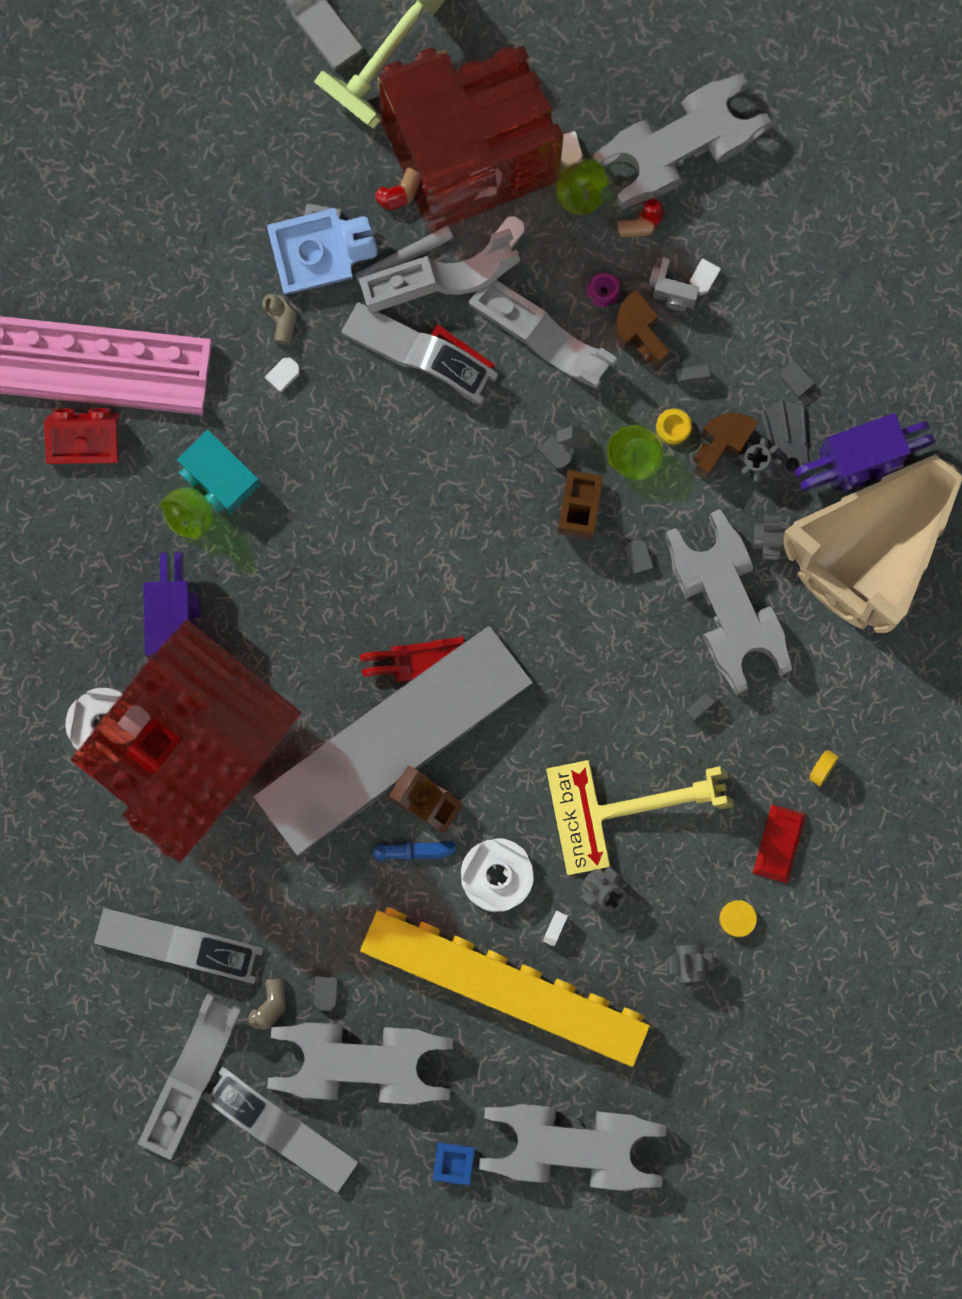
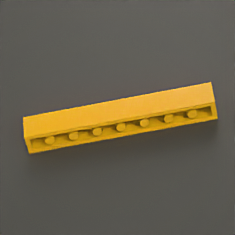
(505, 988)

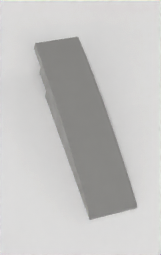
(399, 732)

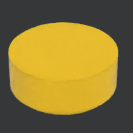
(673, 426)
(823, 767)
(737, 918)

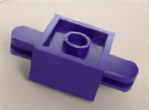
(864, 453)
(168, 604)

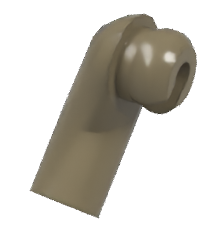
(283, 316)
(272, 1008)

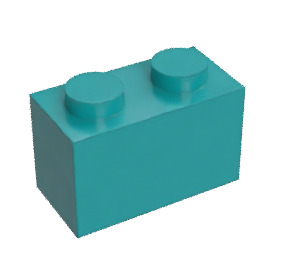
(218, 473)

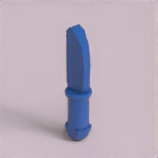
(414, 851)

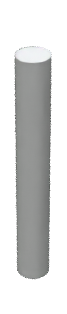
(408, 253)

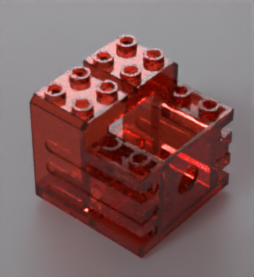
(469, 132)
(226, 731)

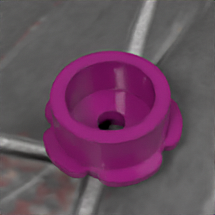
(606, 281)

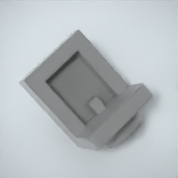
(674, 293)

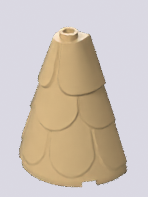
(875, 543)

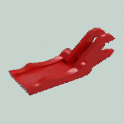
(410, 660)

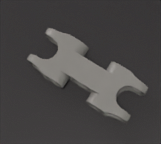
(702, 129)
(739, 626)
(331, 1061)
(601, 1149)

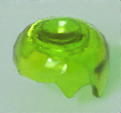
(576, 178)
(648, 452)
(188, 506)

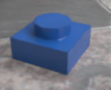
(453, 1163)

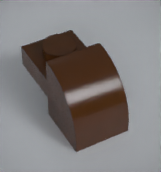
(635, 325)
(726, 433)
(580, 505)
(425, 799)

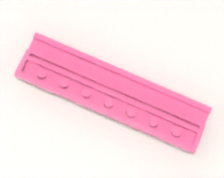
(103, 365)

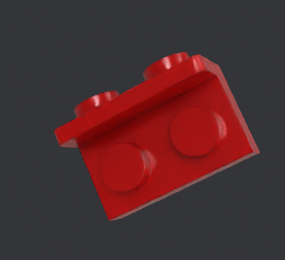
(81, 437)

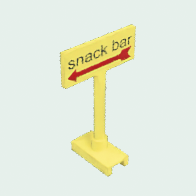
(581, 816)

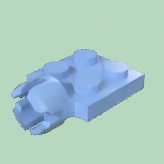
(319, 249)

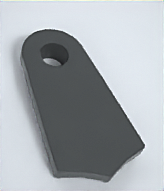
(787, 429)

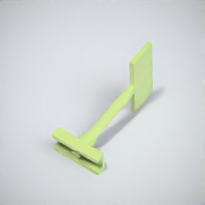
(353, 93)

